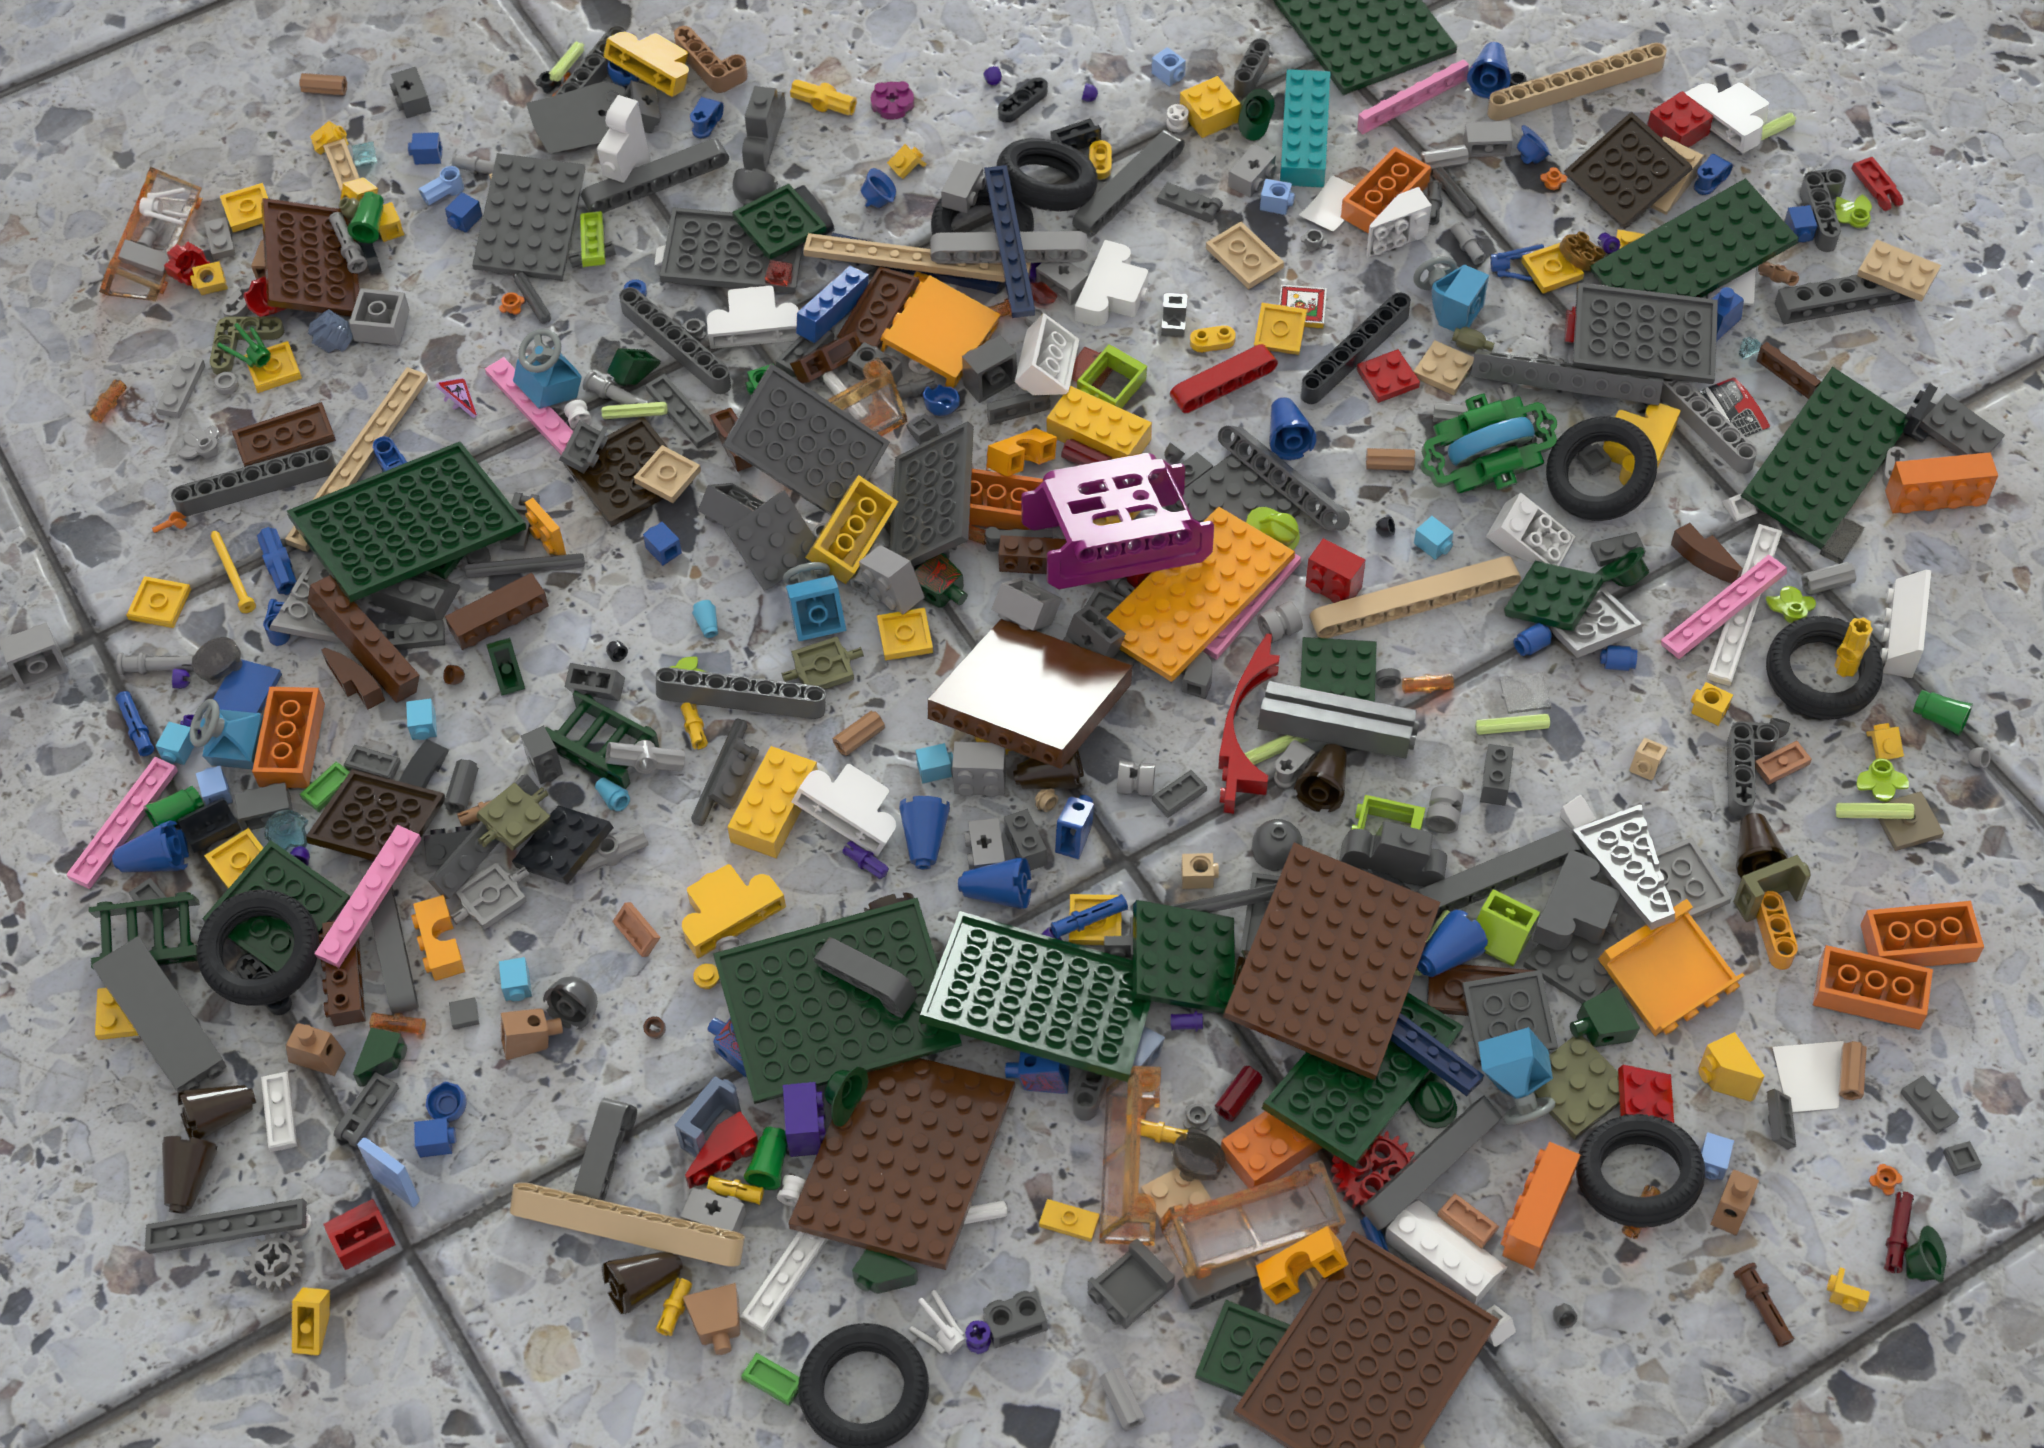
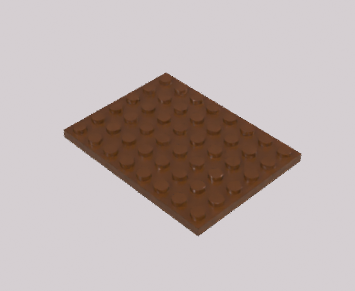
(1332, 961)
(905, 1162)
(1367, 1357)

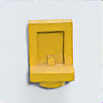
(327, 134)
(906, 160)
(1886, 741)
(1847, 1296)

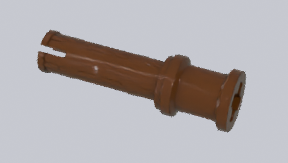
(1758, 1293)

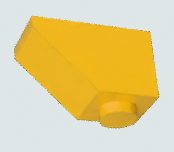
(310, 1320)

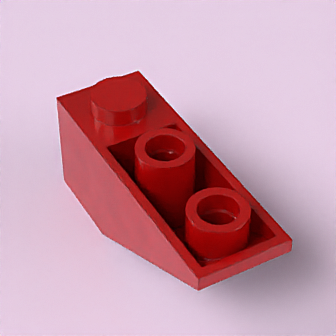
(726, 1144)

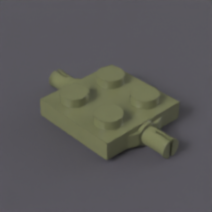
(823, 664)
(513, 816)

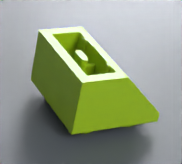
(1507, 926)

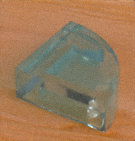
(1749, 347)

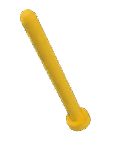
(245, 604)

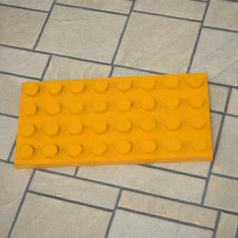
(1188, 606)

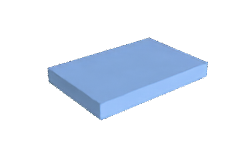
(388, 1172)

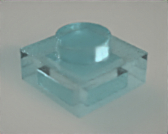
(364, 154)

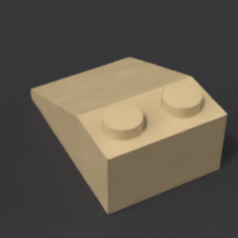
(1669, 199)

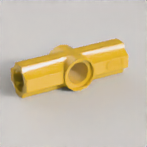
(823, 97)
(1853, 647)

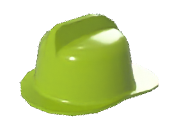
(1276, 525)

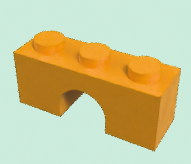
(1009, 454)
(442, 956)
(1281, 1272)

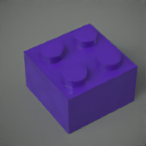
(803, 1118)

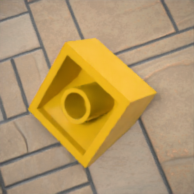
(1730, 1068)

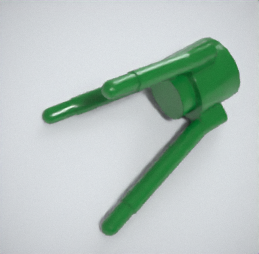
(257, 354)

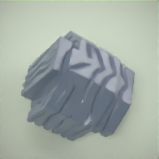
(330, 332)

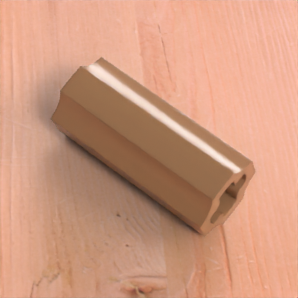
(323, 84)
(1390, 459)
(858, 733)
(1852, 1070)

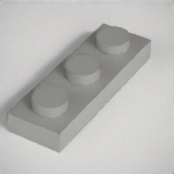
(180, 386)

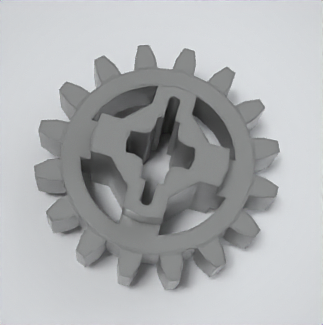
(266, 1257)

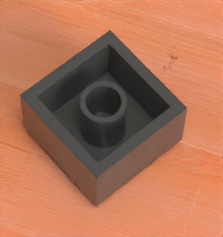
(989, 368)

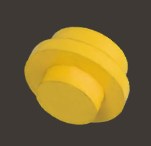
(706, 976)

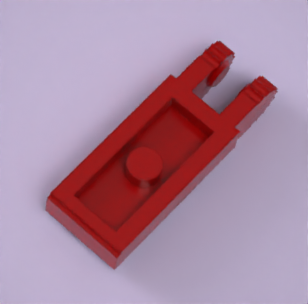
(1877, 183)

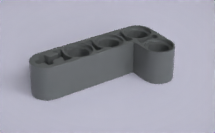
(1817, 191)
(1737, 769)
(868, 975)
(603, 1147)

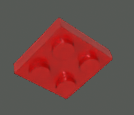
(1388, 375)
(1645, 1092)

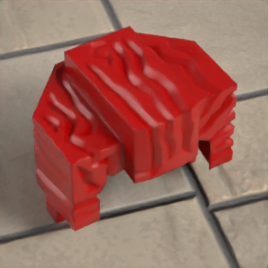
(183, 260)
(257, 298)

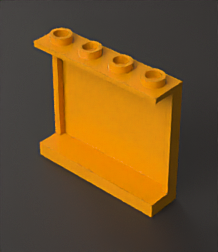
(940, 328)
(1669, 971)

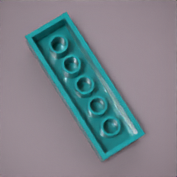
(1305, 128)

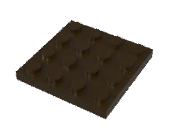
(1628, 170)
(611, 480)
(369, 810)

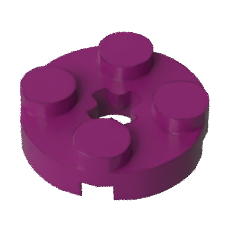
(892, 90)

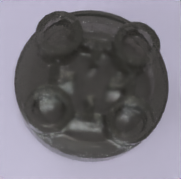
(217, 659)
(1198, 1157)

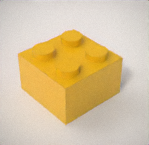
(1210, 106)

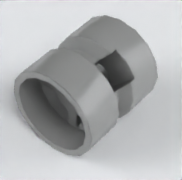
(1281, 621)
(1145, 778)
(1444, 809)

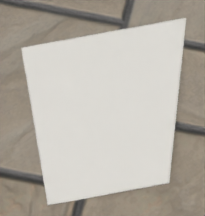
(1810, 1074)

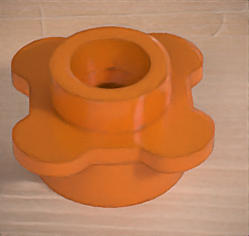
(1553, 179)
(511, 303)
(1888, 1172)

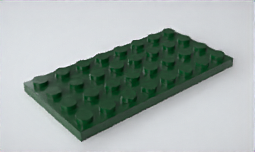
(1701, 246)
(1826, 458)
(1350, 1110)

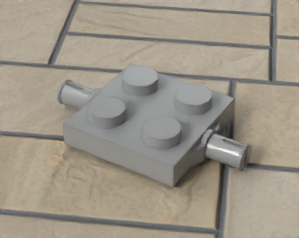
(490, 896)

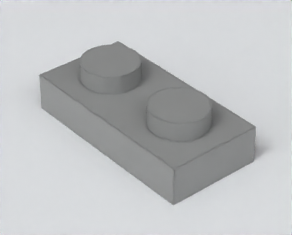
(219, 238)

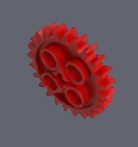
(1370, 1161)

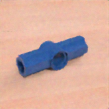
(277, 560)

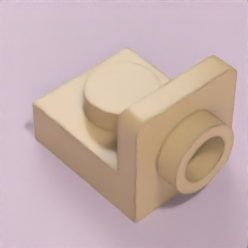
(1647, 758)

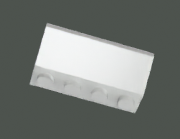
(1047, 358)
(1905, 624)
(1443, 1252)

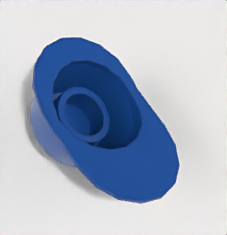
(1532, 147)
(878, 189)

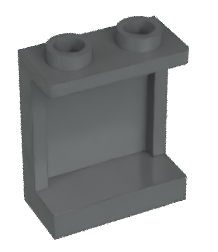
(1131, 1284)

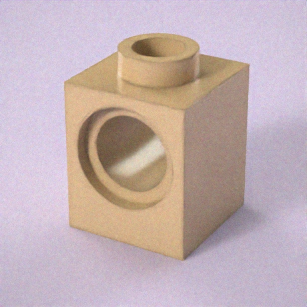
(1196, 880)

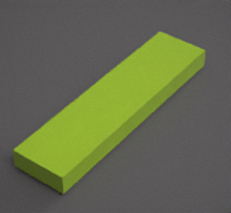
(592, 239)

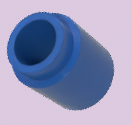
(1532, 639)
(1618, 657)

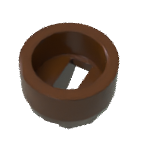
(453, 674)
(657, 1022)

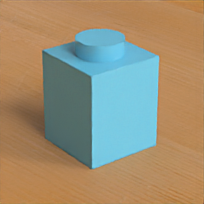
(1434, 538)
(421, 719)
(175, 744)
(934, 763)
(515, 979)

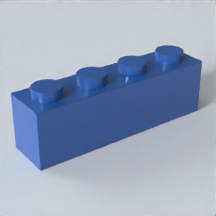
(831, 304)

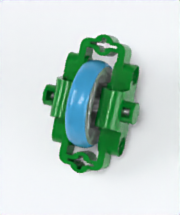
(1488, 443)

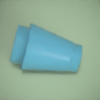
(705, 616)
(612, 794)

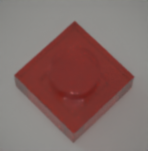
(778, 273)
(1042, 293)

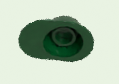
(1256, 114)
(1627, 569)
(844, 1093)
(1434, 1102)
(1926, 1257)

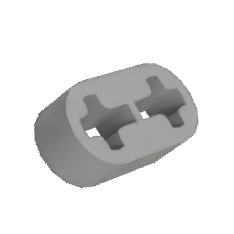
(236, 304)
(1890, 459)

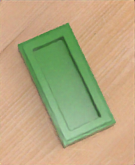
(324, 787)
(771, 1379)

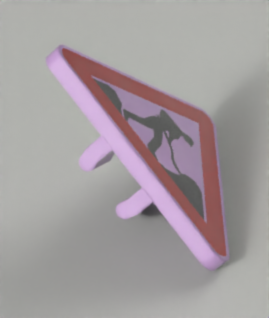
(459, 393)

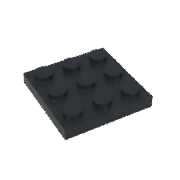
(563, 844)

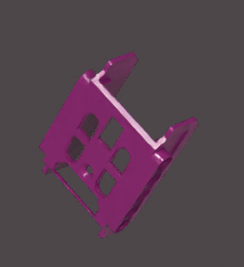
(1122, 549)

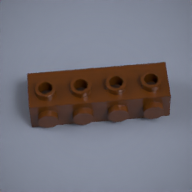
(1026, 554)
(496, 611)
(344, 986)

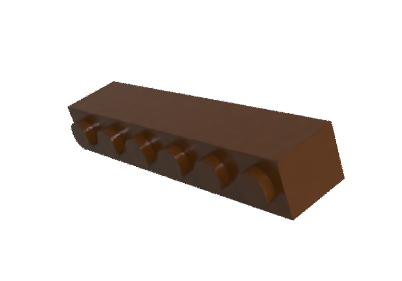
(363, 639)

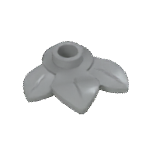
(200, 443)

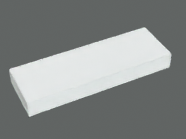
(279, 1111)

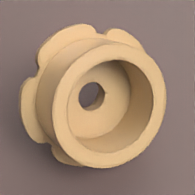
(1046, 800)

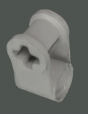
(1292, 764)

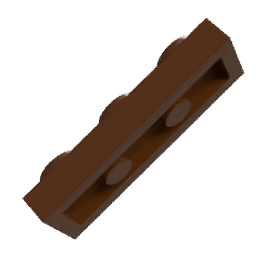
(1787, 370)

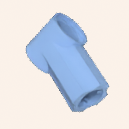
(447, 184)

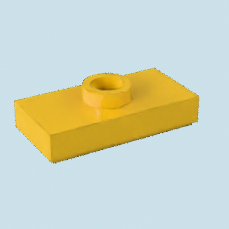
(1069, 1220)

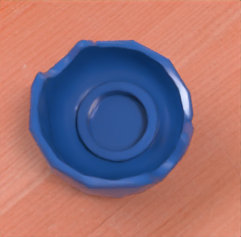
(619, 75)
(941, 400)
(446, 1101)

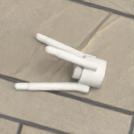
(153, 208)
(949, 1337)

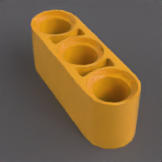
(1773, 940)

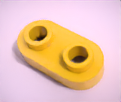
(1101, 156)
(1212, 338)

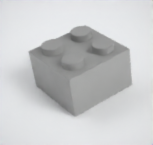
(379, 316)
(891, 579)
(1026, 604)
(33, 655)
(979, 769)

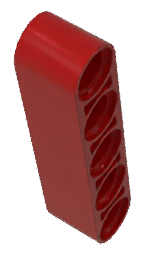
(1223, 378)

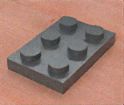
(1960, 428)

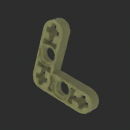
(233, 336)

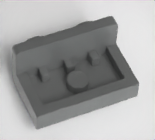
(582, 446)

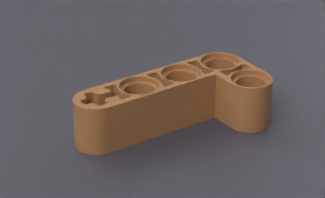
(716, 73)

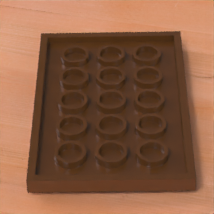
(305, 259)

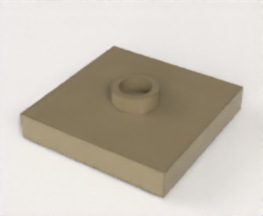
(1914, 831)

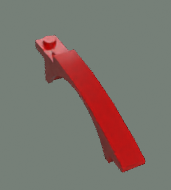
(1238, 770)

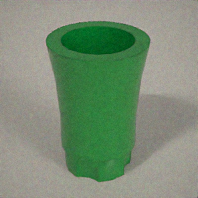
(367, 218)
(1943, 710)
(174, 806)
(768, 1160)

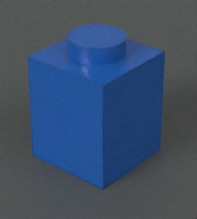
(425, 148)
(463, 212)
(1801, 222)
(662, 543)
(434, 1137)

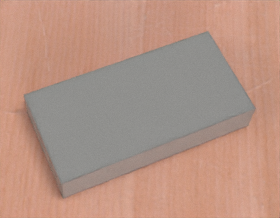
(143, 257)

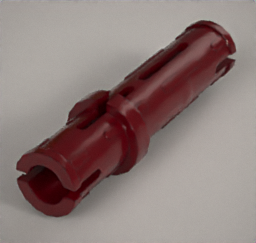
(1897, 1241)

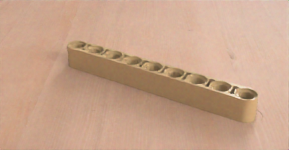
(1576, 81)
(1414, 597)
(627, 1224)

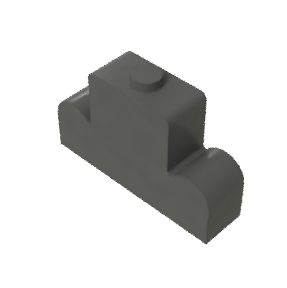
(762, 126)
(1396, 851)
(1577, 905)

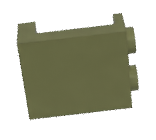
(1779, 877)

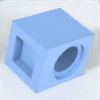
(1168, 66)
(1276, 196)
(213, 785)
(1716, 1155)

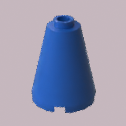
(1489, 71)
(1290, 430)
(924, 828)
(153, 851)
(998, 883)
(1452, 944)

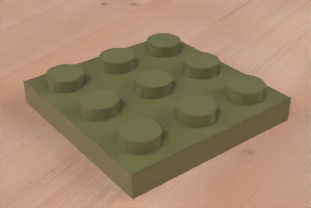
(1581, 1086)

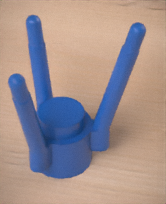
(1501, 261)

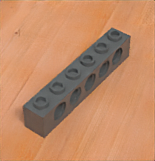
(1833, 298)

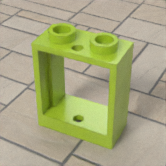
(1120, 363)
(1390, 810)

